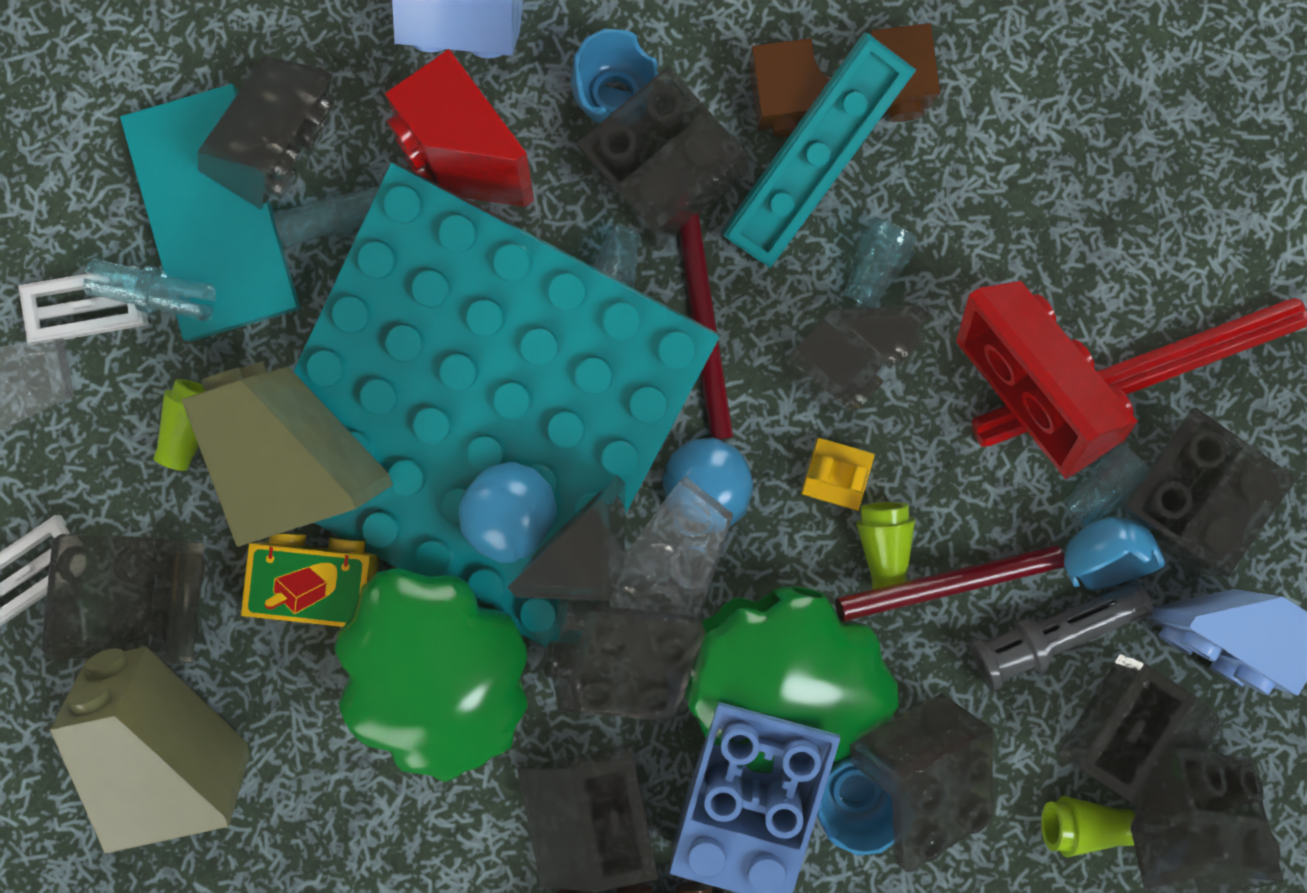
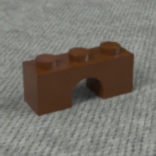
(789, 80)

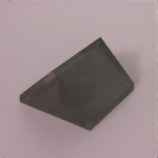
(583, 555)

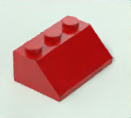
(457, 135)
(1043, 376)

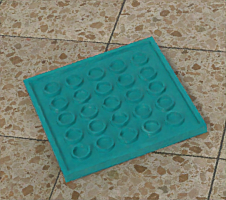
(481, 350)

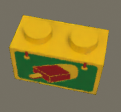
(306, 581)

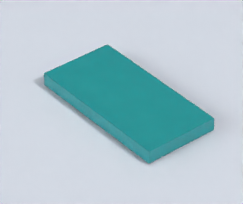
(200, 225)

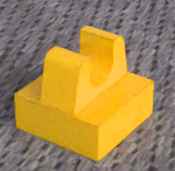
(837, 474)

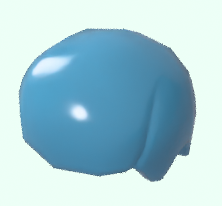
(608, 58)
(716, 470)
(507, 512)
(1111, 553)
(859, 826)

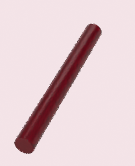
(703, 312)
(949, 583)

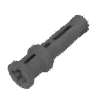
(1036, 643)

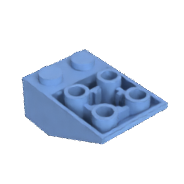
(745, 825)

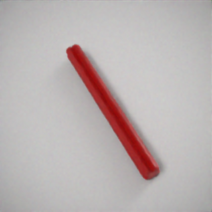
(1170, 361)

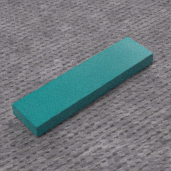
(818, 149)

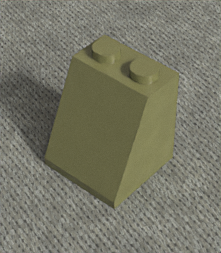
(278, 453)
(147, 752)

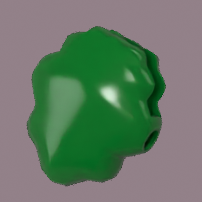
(794, 664)
(431, 674)

